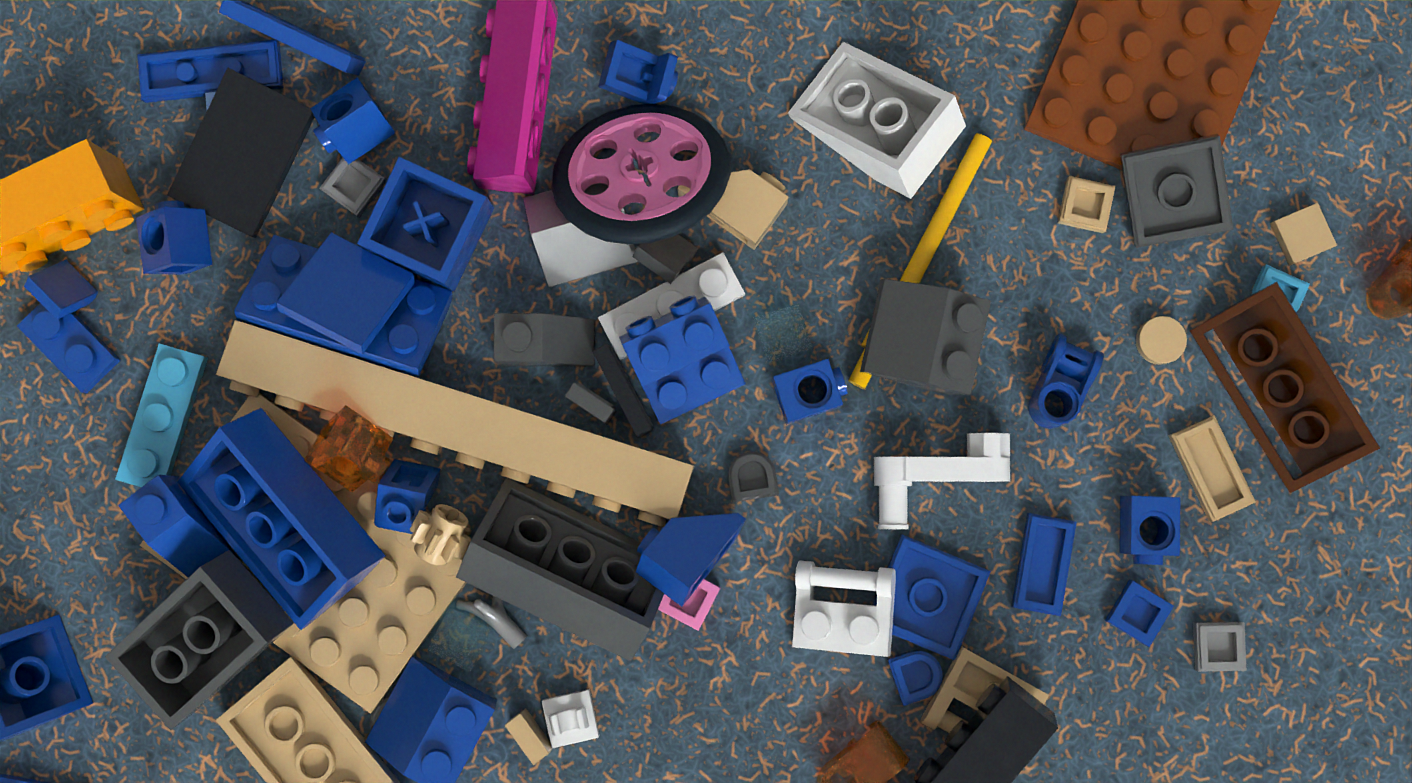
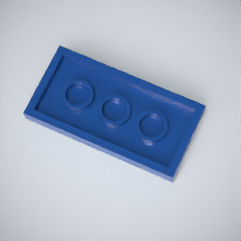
(399, 345)

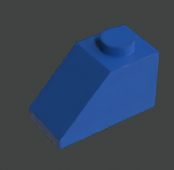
(174, 524)
(686, 552)

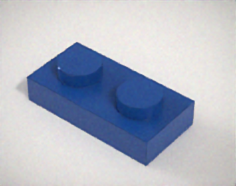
(69, 346)

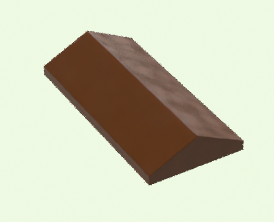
(1290, 385)

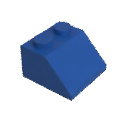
(38, 677)
(430, 724)

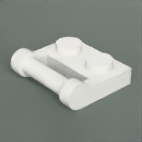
(840, 624)

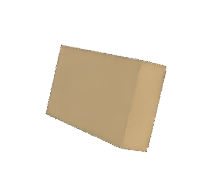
(1212, 468)

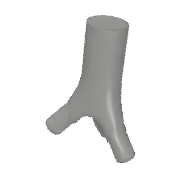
(496, 617)

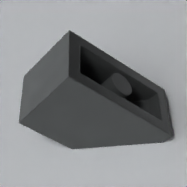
(543, 340)

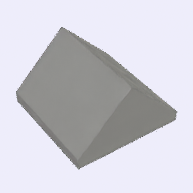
(566, 250)

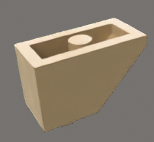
(748, 205)

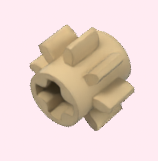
(440, 535)

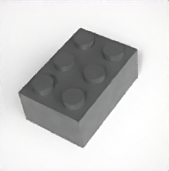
(199, 639)

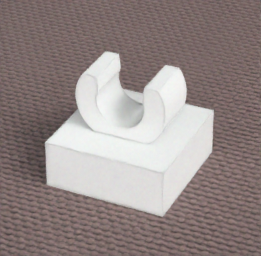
(570, 718)

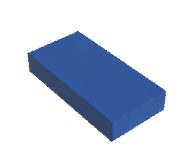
(1044, 564)

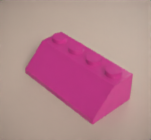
(514, 95)

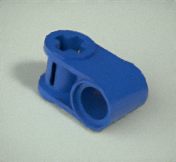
(1067, 374)

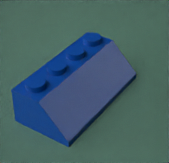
(279, 517)

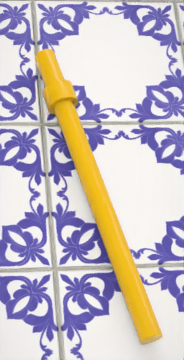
(937, 228)

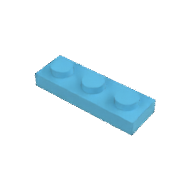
(161, 415)

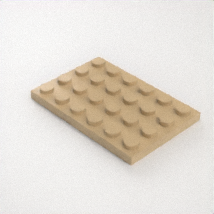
(385, 618)

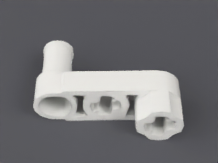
(985, 462)

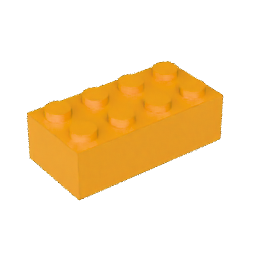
(61, 204)

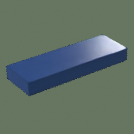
(293, 36)
(200, 70)

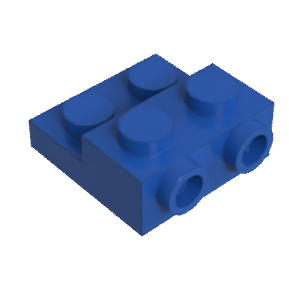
(681, 358)

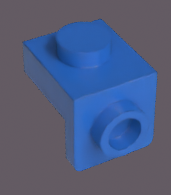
(638, 73)

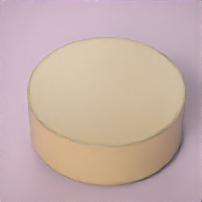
(1161, 340)

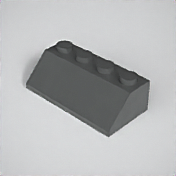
(562, 569)

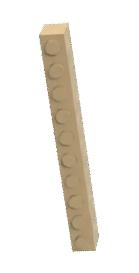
(456, 421)

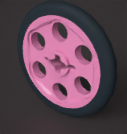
(663, 215)

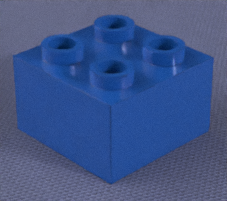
(426, 224)

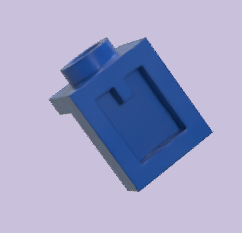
(403, 493)

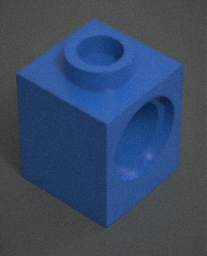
(350, 122)
(173, 239)
(790, 402)
(1165, 513)

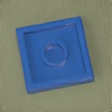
(346, 293)
(934, 596)

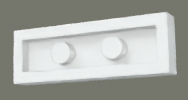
(709, 279)

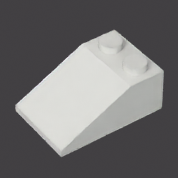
(880, 118)

